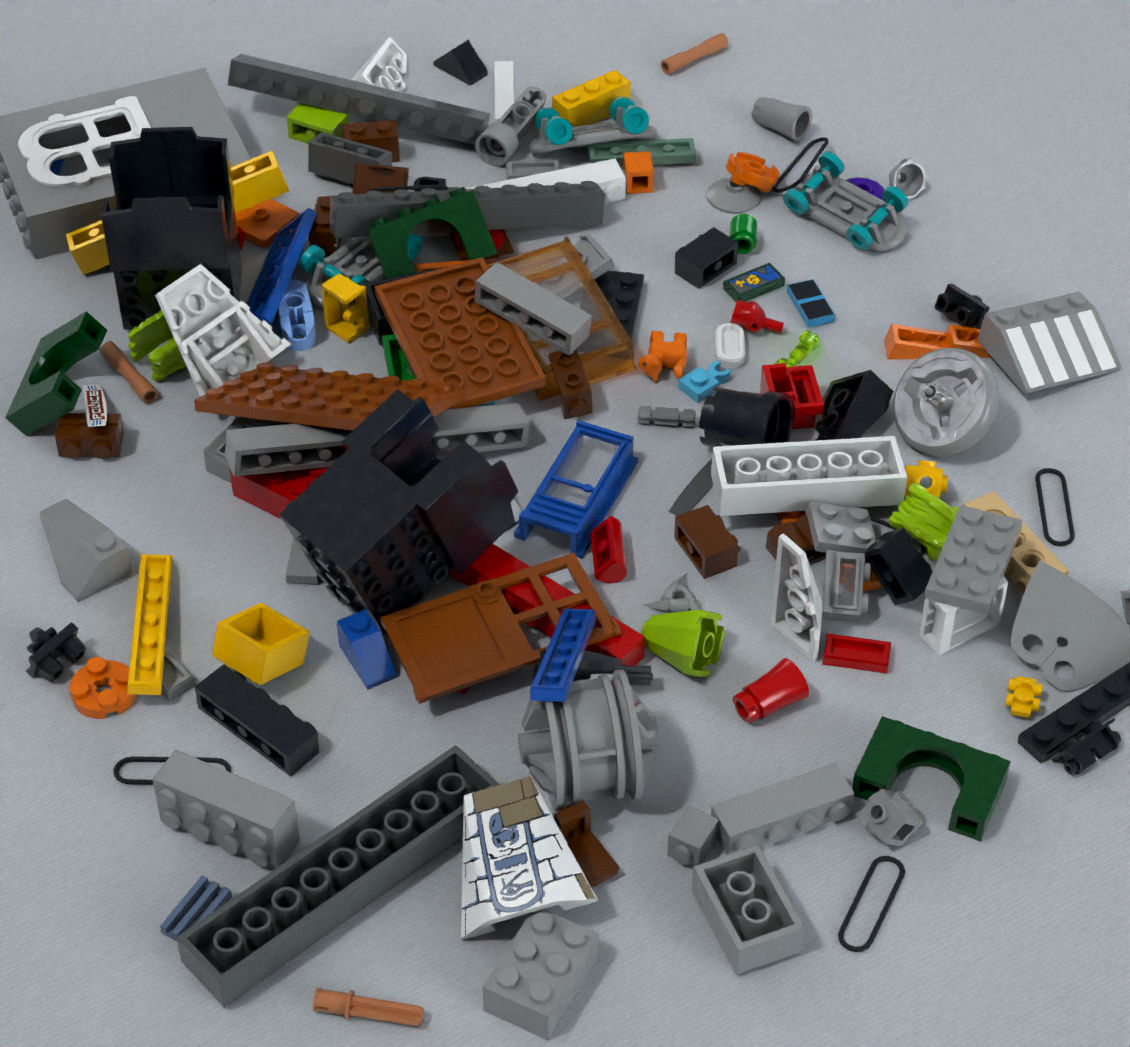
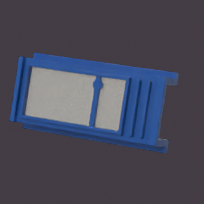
(581, 485)

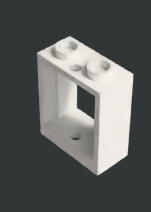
(946, 629)

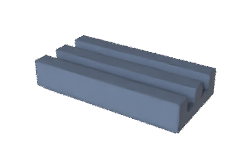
(192, 904)

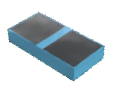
(810, 303)

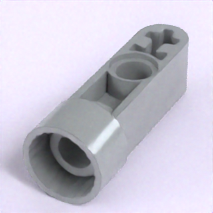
(501, 138)

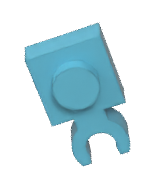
(701, 383)

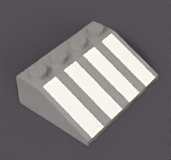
(1049, 342)

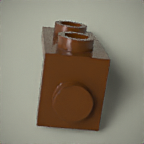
(572, 383)
(593, 859)

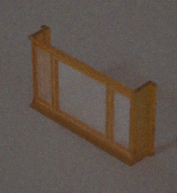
(563, 273)

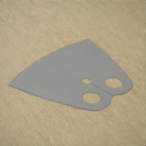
(1064, 608)

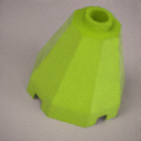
(686, 639)

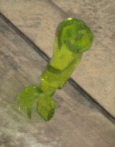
(807, 344)

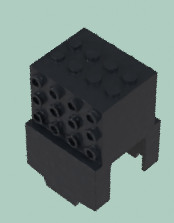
(169, 216)
(395, 515)

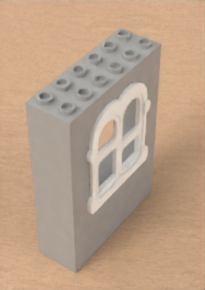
(30, 140)

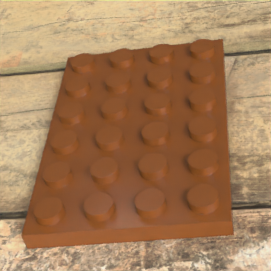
(456, 338)

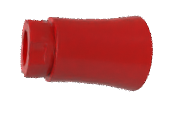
(771, 691)

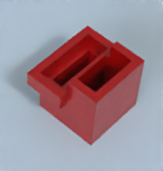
(800, 385)

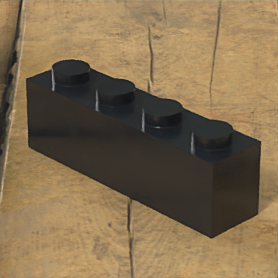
(257, 719)

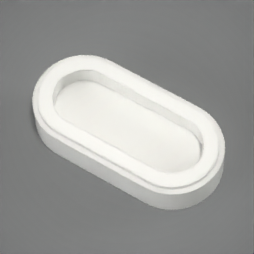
(730, 345)

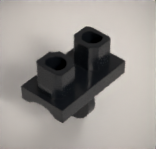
(962, 307)
(48, 646)

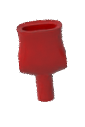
(753, 317)

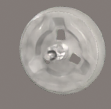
(929, 393)

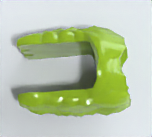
(148, 337)
(925, 519)

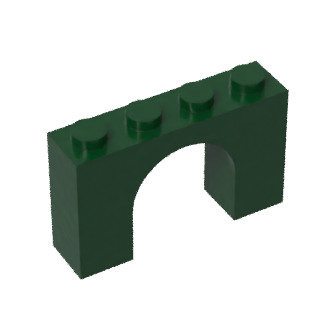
(459, 211)
(45, 388)
(902, 747)

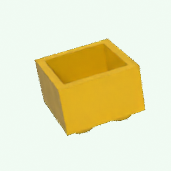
(260, 643)

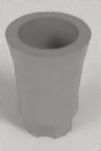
(783, 117)

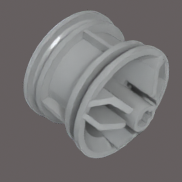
(590, 742)

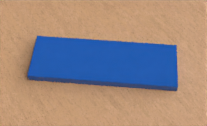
(279, 266)

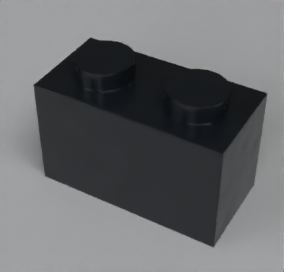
(706, 257)
(899, 566)

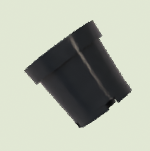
(746, 418)

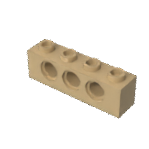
(1028, 548)

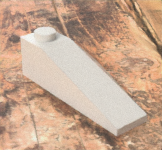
(384, 67)
(796, 599)

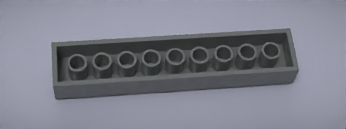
(332, 878)

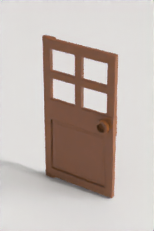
(475, 633)

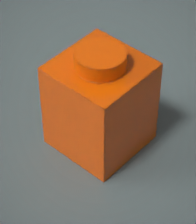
(638, 172)

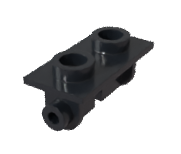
(1077, 753)

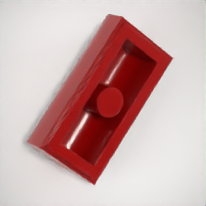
(608, 551)

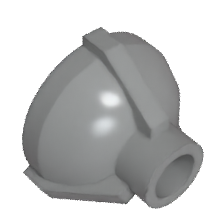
(911, 178)

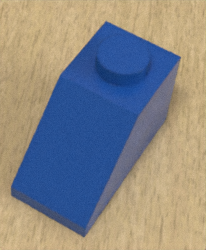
(365, 649)

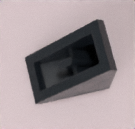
(462, 63)

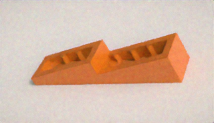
(914, 342)

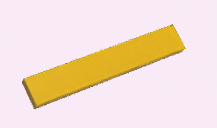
(150, 625)

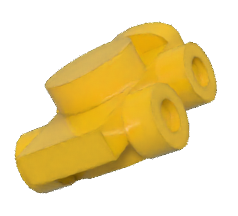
(1023, 699)

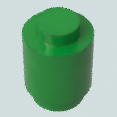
(744, 231)

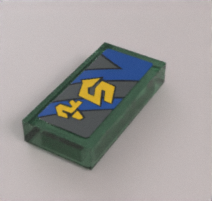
(754, 283)

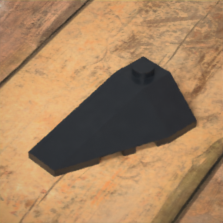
(853, 406)

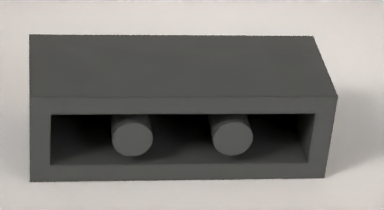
(336, 157)

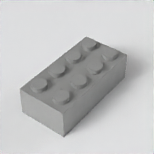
(226, 810)

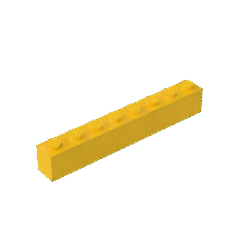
(252, 184)

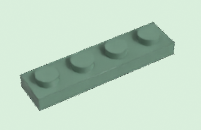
(662, 151)

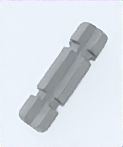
(666, 416)

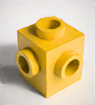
(938, 482)

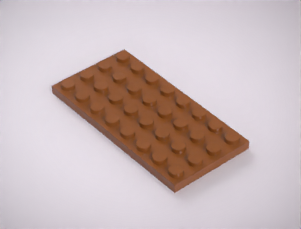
(317, 396)

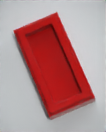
(856, 653)

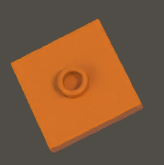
(264, 221)

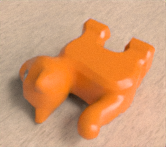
(665, 354)

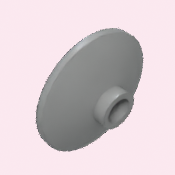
(733, 198)

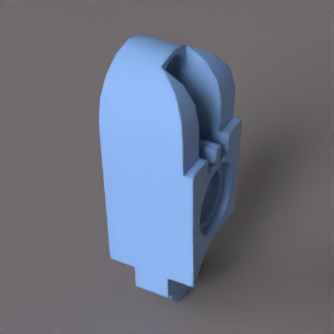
(297, 316)

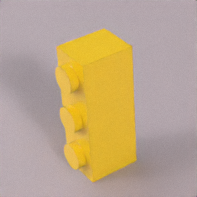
(592, 99)

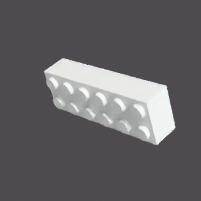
(820, 471)

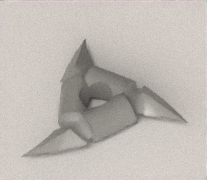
(676, 589)

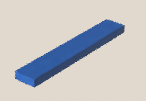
(563, 655)

